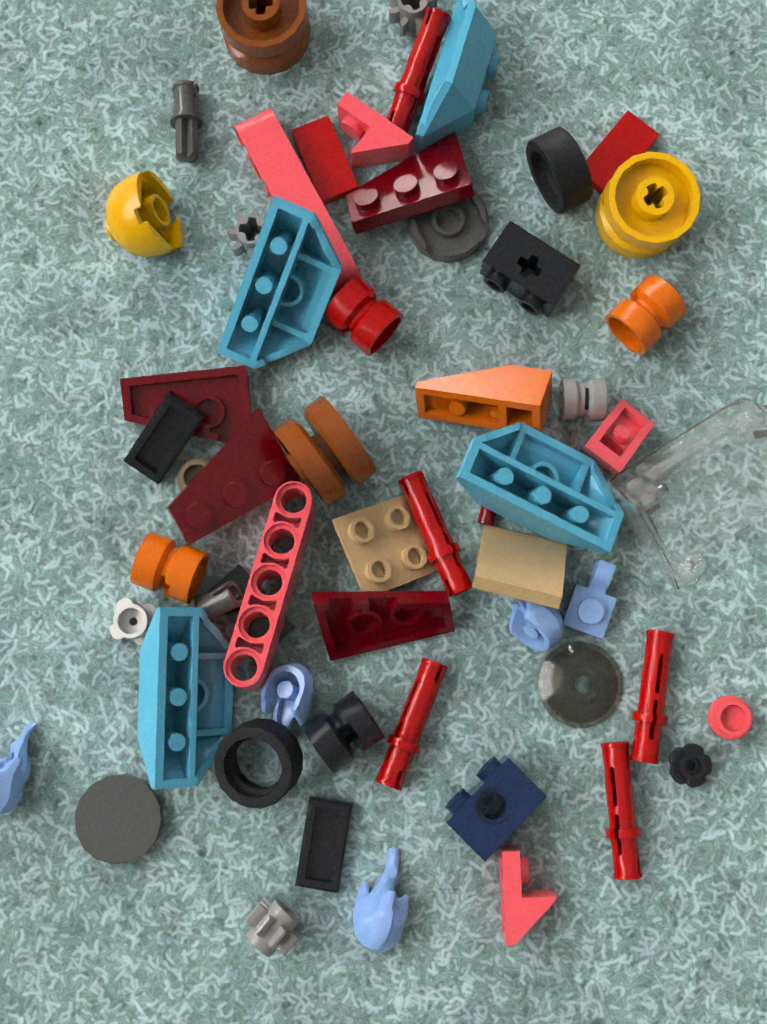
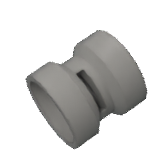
(582, 399)

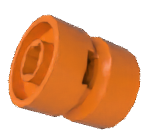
(651, 309)
(169, 567)

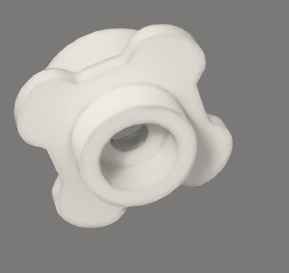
(121, 622)

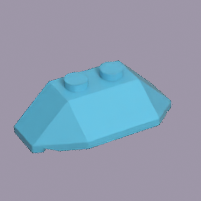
(460, 76)
(282, 288)
(542, 486)
(182, 696)

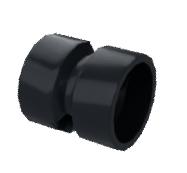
(329, 739)

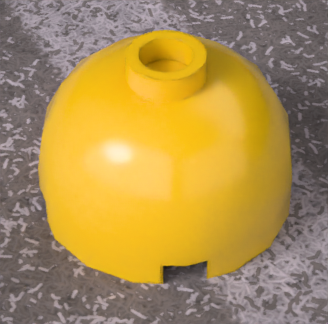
(138, 212)

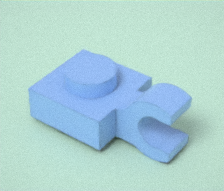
(589, 606)

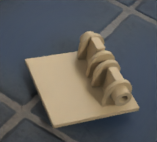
(384, 545)

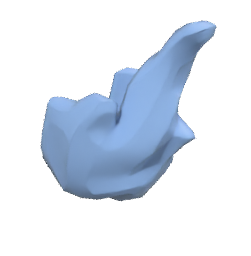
(536, 625)
(291, 692)
(15, 771)
(380, 915)

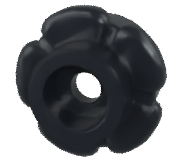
(679, 771)

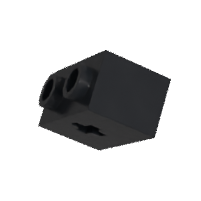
(515, 253)

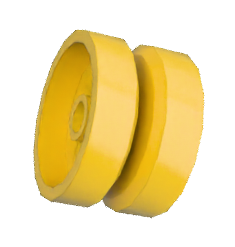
(647, 205)

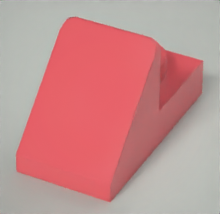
(381, 139)
(618, 437)
(519, 907)

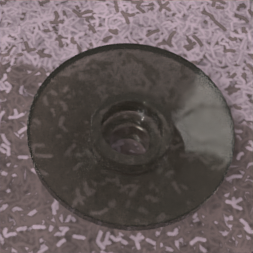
(558, 689)

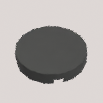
(447, 236)
(119, 818)

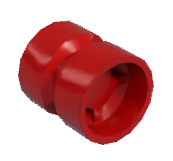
(357, 311)

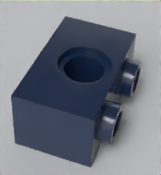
(488, 832)

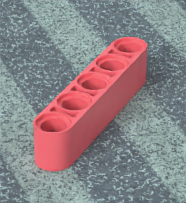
(286, 177)
(266, 565)

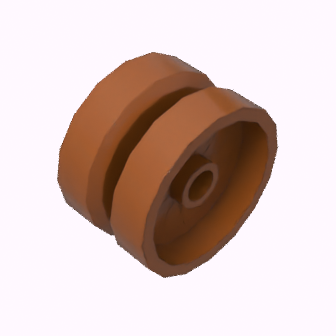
(265, 33)
(320, 454)

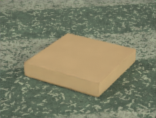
(520, 566)

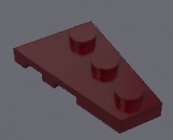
(412, 187)
(216, 392)
(233, 481)
(379, 619)

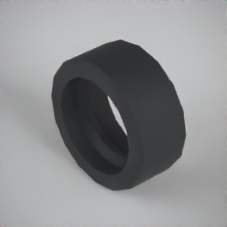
(559, 170)
(232, 780)

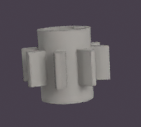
(408, 18)
(244, 229)
(273, 927)

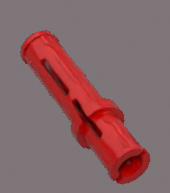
(419, 65)
(441, 548)
(652, 697)
(411, 724)
(621, 811)

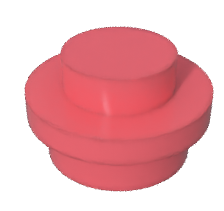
(730, 717)

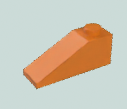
(488, 397)

